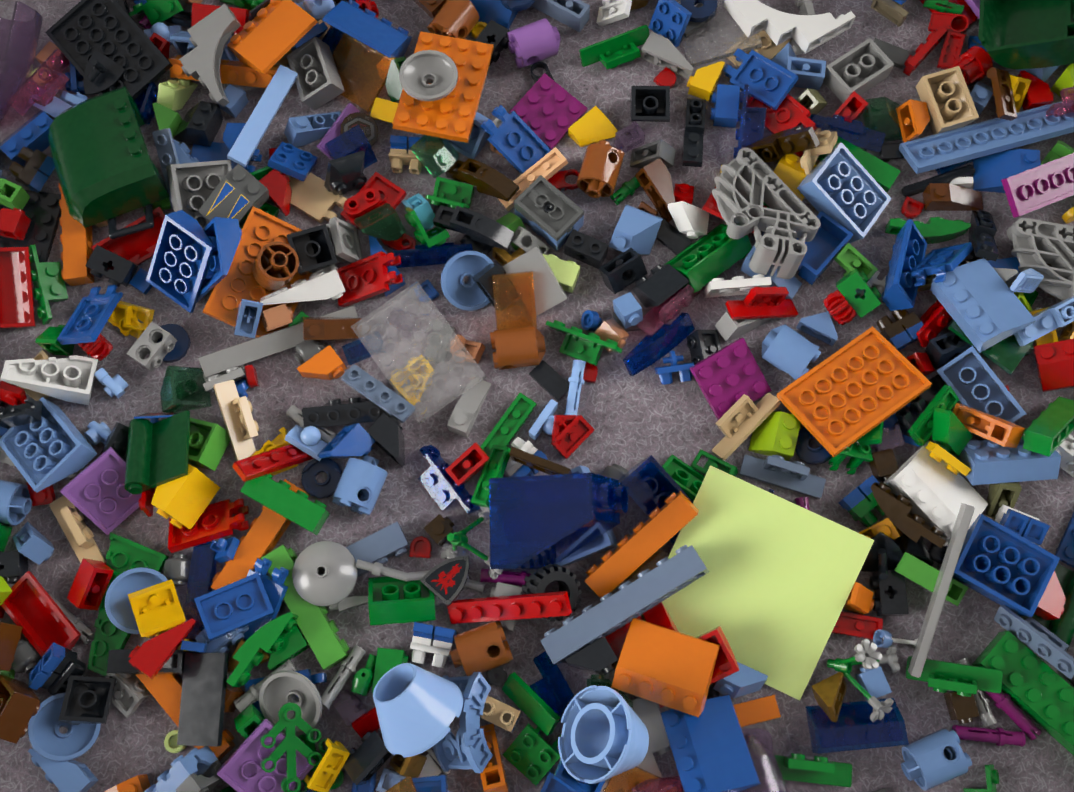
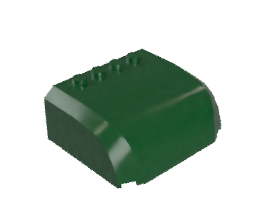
(1028, 32)
(104, 158)

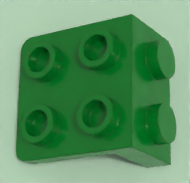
(451, 193)
(434, 236)

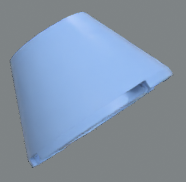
(415, 708)
(601, 735)

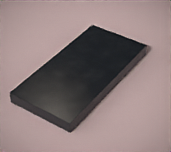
(203, 699)

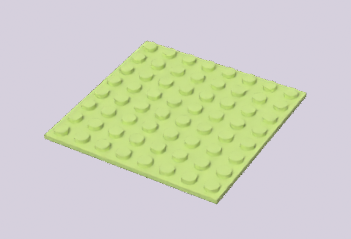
(771, 578)

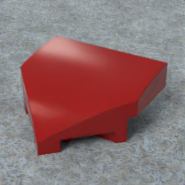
(569, 433)

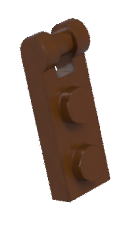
(1002, 93)

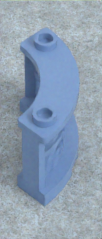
(470, 738)

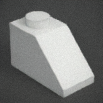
(689, 219)

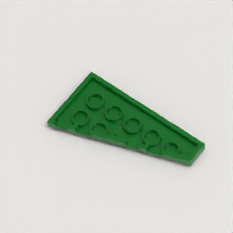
(122, 556)

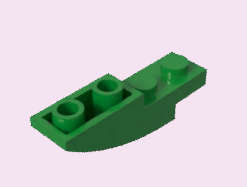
(934, 231)
(267, 639)

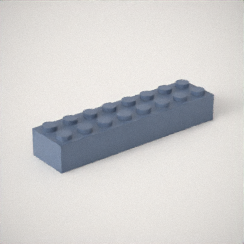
(625, 604)

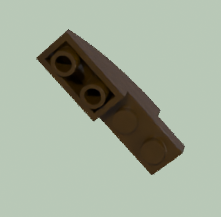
(785, 142)
(484, 178)
(898, 509)

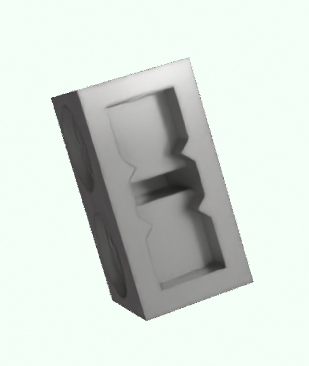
(148, 343)

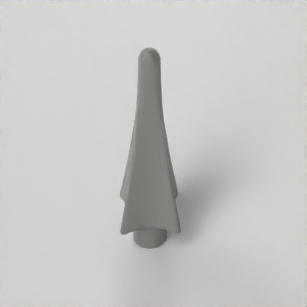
(349, 602)

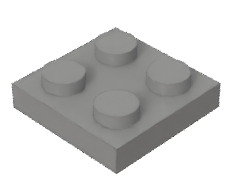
(345, 240)

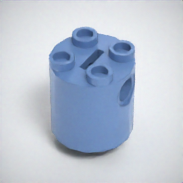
(789, 351)
(360, 485)
(14, 502)
(927, 763)

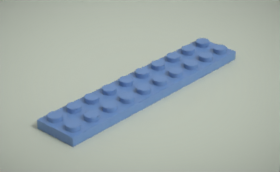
(985, 139)

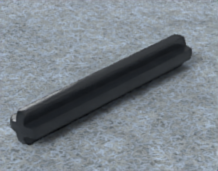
(947, 177)

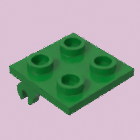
(858, 455)
(532, 754)

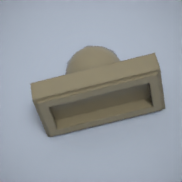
(891, 10)

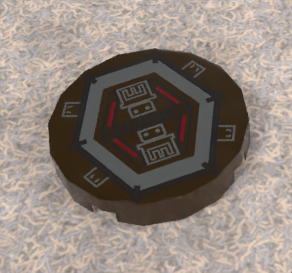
(365, 122)

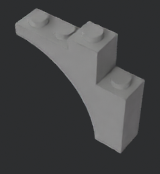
(204, 61)
(658, 739)

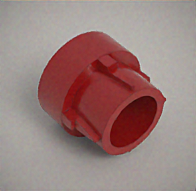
(974, 64)

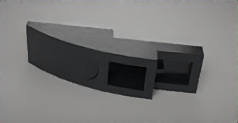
(694, 133)
(475, 225)
(982, 235)
(119, 663)

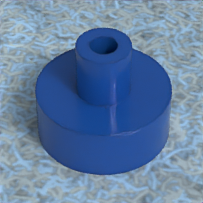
(590, 320)
(241, 386)

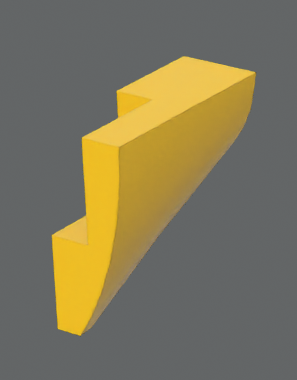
(126, 318)

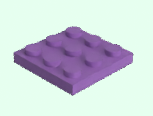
(101, 492)
(244, 768)

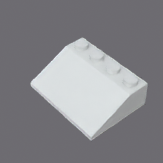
(935, 491)

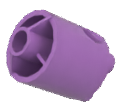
(534, 42)

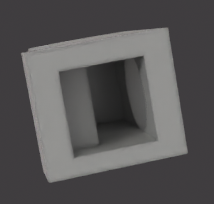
(528, 241)

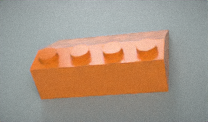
(271, 34)
(666, 667)

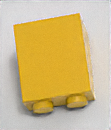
(185, 498)

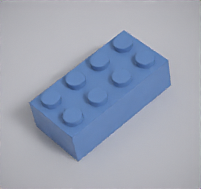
(979, 386)
(999, 464)

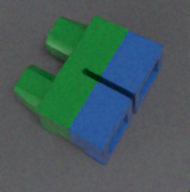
(861, 502)

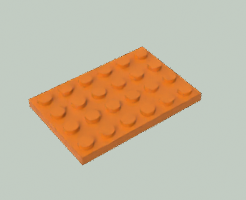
(454, 114)
(240, 283)
(853, 391)

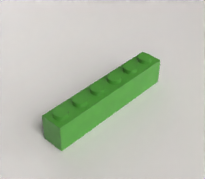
(312, 619)

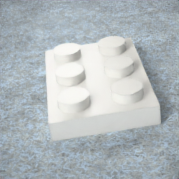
(737, 286)

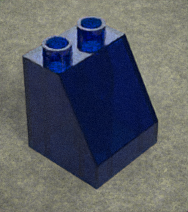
(550, 516)

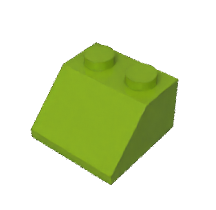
(776, 435)

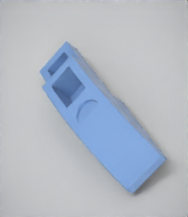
(1047, 321)

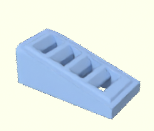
(1027, 281)

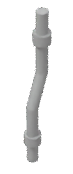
(378, 568)

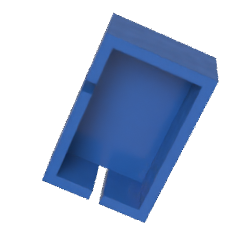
(823, 248)

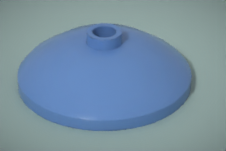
(460, 294)
(117, 601)
(49, 742)

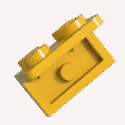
(156, 608)

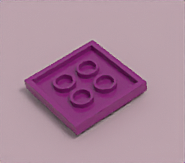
(549, 110)
(728, 376)

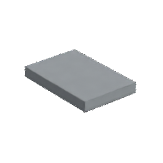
(546, 286)

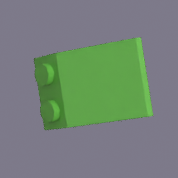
(206, 444)

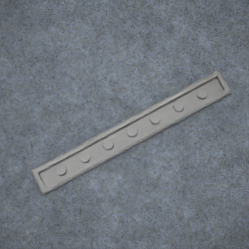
(261, 346)
(940, 590)

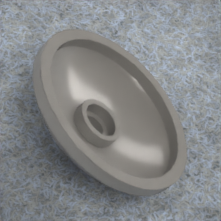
(426, 68)
(337, 580)
(282, 689)

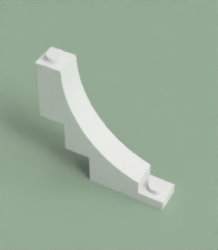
(806, 30)

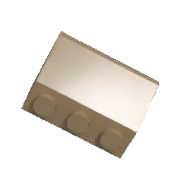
(947, 100)

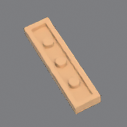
(546, 166)

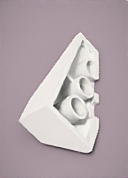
(320, 286)
(61, 378)

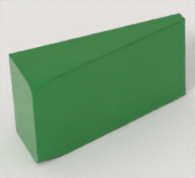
(715, 462)

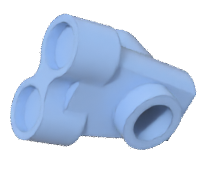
(114, 385)
(97, 433)

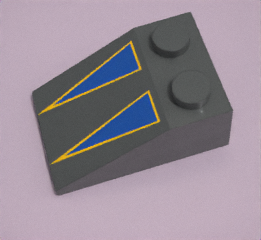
(235, 196)

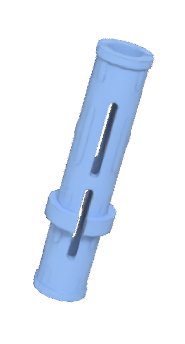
(576, 382)

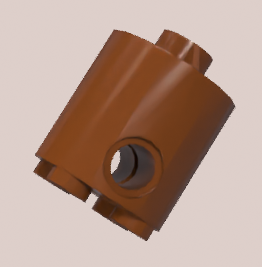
(455, 19)
(600, 169)
(275, 265)
(517, 347)
(481, 648)

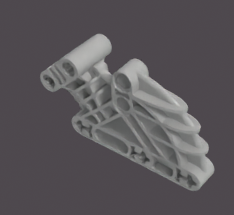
(740, 200)
(1042, 243)

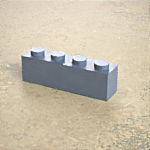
(569, 12)
(380, 546)

